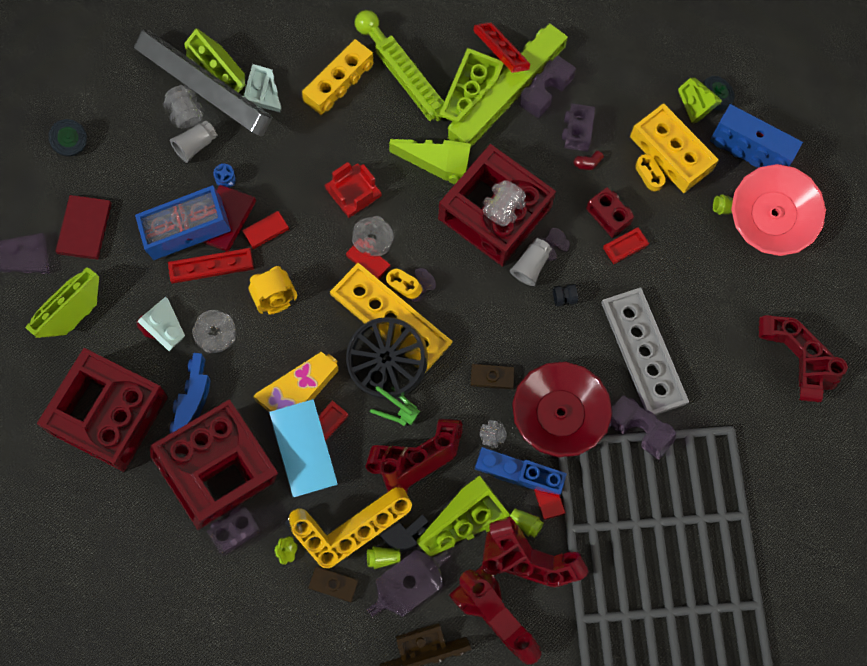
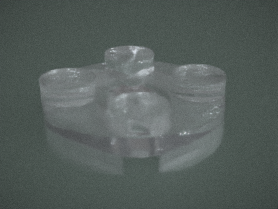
(375, 226)
(220, 321)

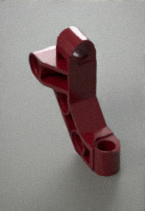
(815, 371)
(407, 465)
(510, 552)
(481, 596)

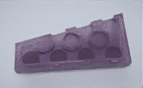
(24, 254)

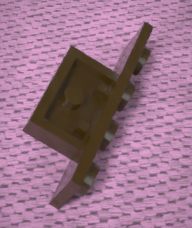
(426, 646)

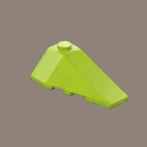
(472, 81)
(443, 160)
(463, 517)

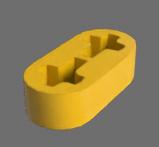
(651, 172)
(401, 287)

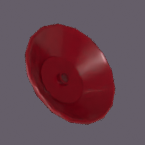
(567, 389)

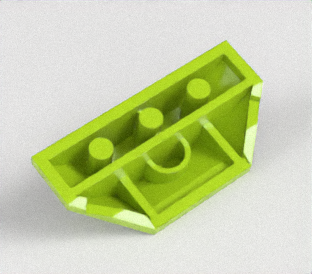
(214, 59)
(66, 306)

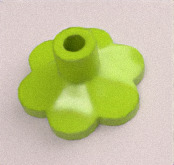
(286, 550)

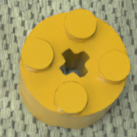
(272, 290)

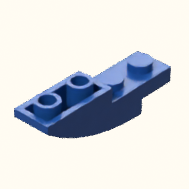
(190, 405)
(520, 472)

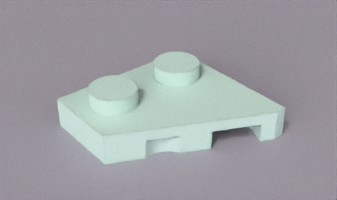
(262, 89)
(163, 324)

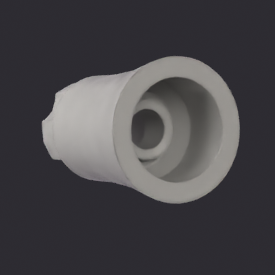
(193, 140)
(531, 262)

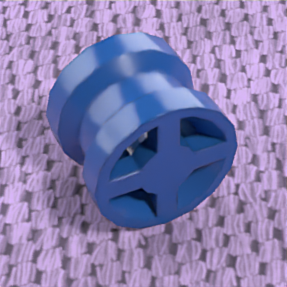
(222, 171)

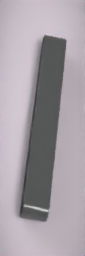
(203, 82)

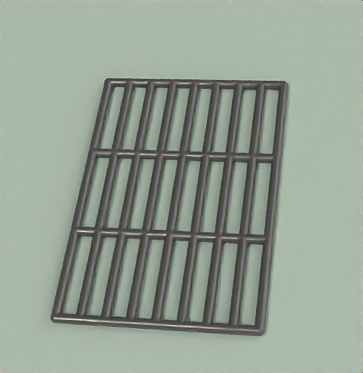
(658, 522)

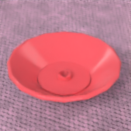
(795, 200)

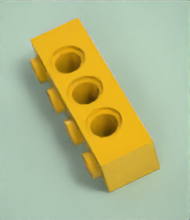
(353, 54)

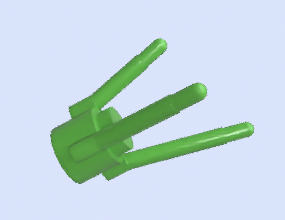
(407, 412)

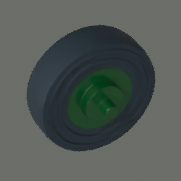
(722, 89)
(67, 137)

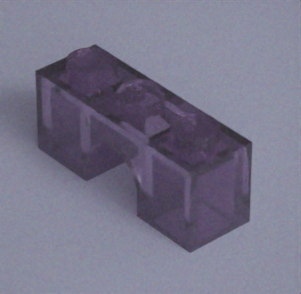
(555, 74)
(659, 435)

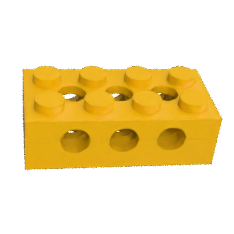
(674, 148)

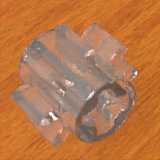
(493, 433)

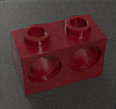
(605, 214)

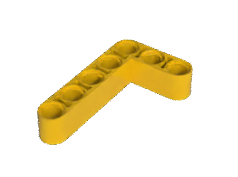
(350, 529)

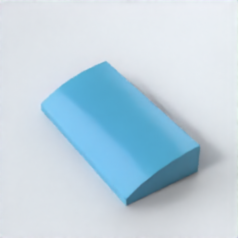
(303, 448)

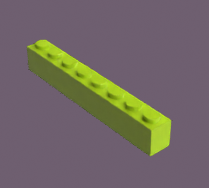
(508, 87)

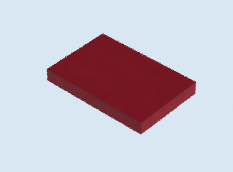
(237, 208)
(83, 227)

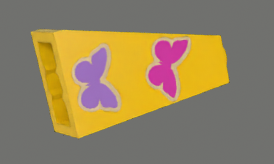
(299, 384)

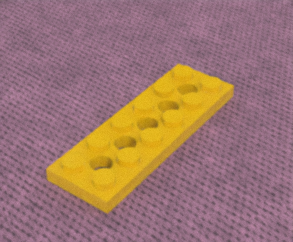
(390, 303)

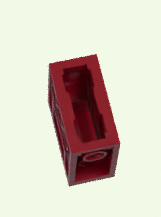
(470, 221)
(118, 416)
(202, 462)

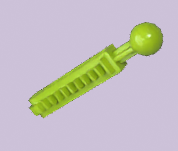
(401, 66)

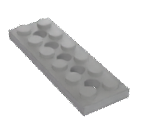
(638, 364)

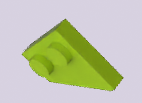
(697, 99)

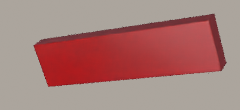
(502, 47)
(210, 265)

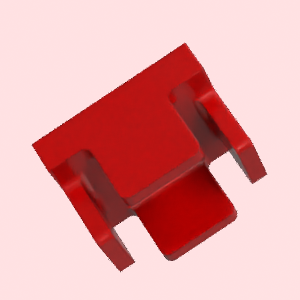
(353, 188)

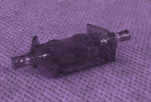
(401, 600)

